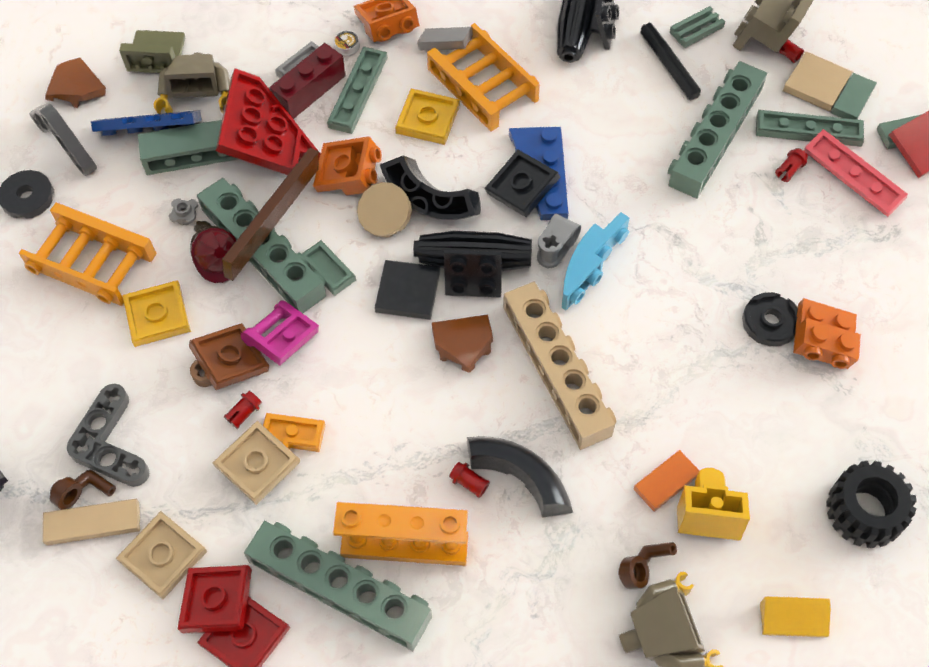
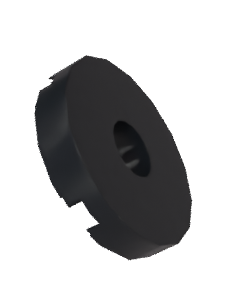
(20, 183)
(763, 331)

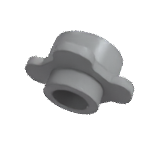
(183, 217)

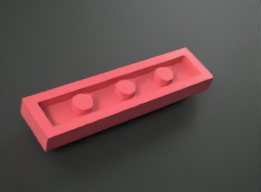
(855, 172)

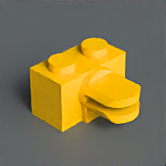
(712, 509)

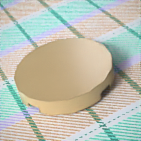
(384, 209)

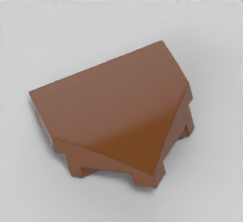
(74, 83)
(463, 340)

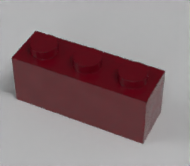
(309, 79)

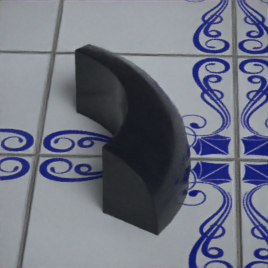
(427, 198)
(524, 464)

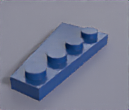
(136, 123)
(546, 147)

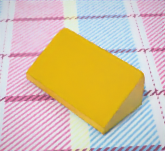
(795, 616)

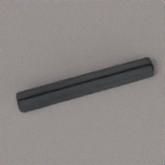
(670, 61)

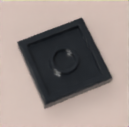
(522, 183)
(407, 289)

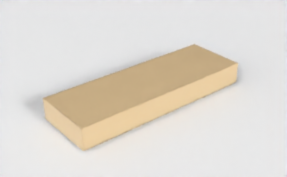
(91, 522)

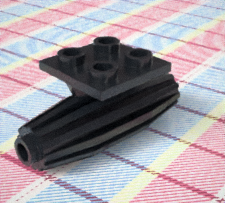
(577, 22)
(473, 259)

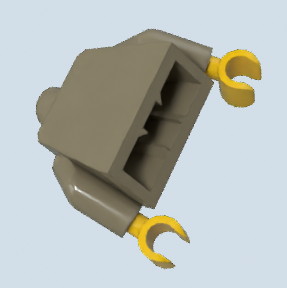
(192, 77)
(667, 627)

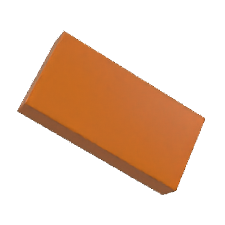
(666, 480)

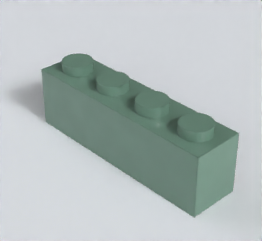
(181, 148)

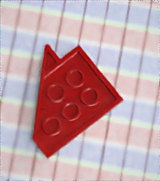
(259, 127)

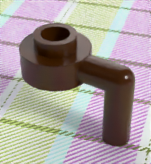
(68, 490)
(635, 570)

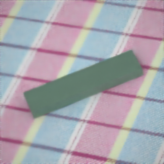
(357, 90)
(806, 127)

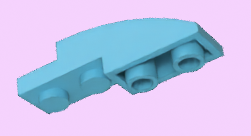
(588, 258)

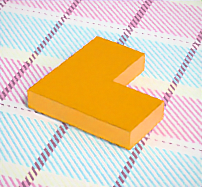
(296, 431)

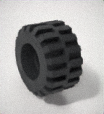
(884, 486)

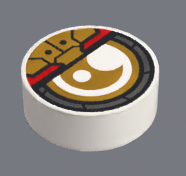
(346, 43)

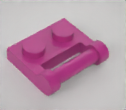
(286, 337)

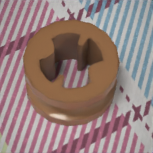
(200, 381)

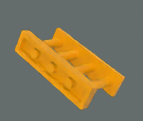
(472, 95)
(90, 229)
(402, 533)

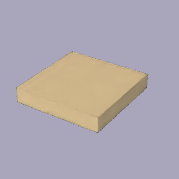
(817, 81)
(256, 462)
(161, 555)

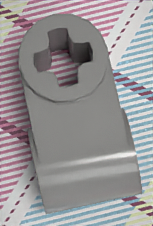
(556, 240)

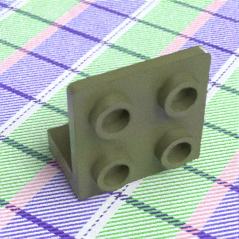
(151, 50)

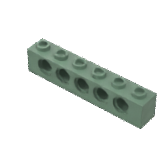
(717, 129)
(302, 293)
(403, 630)

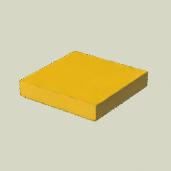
(427, 116)
(156, 313)

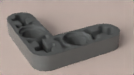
(50, 120)
(98, 447)

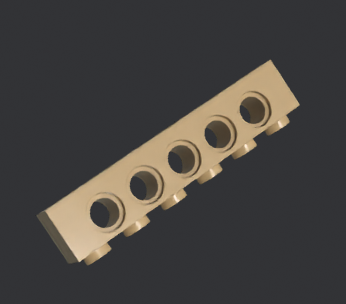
(585, 428)

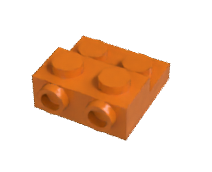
(386, 18)
(347, 166)
(826, 334)

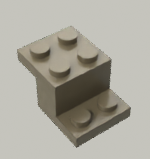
(771, 22)

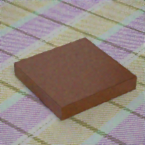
(227, 357)

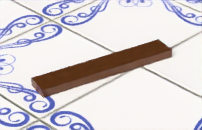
(270, 214)

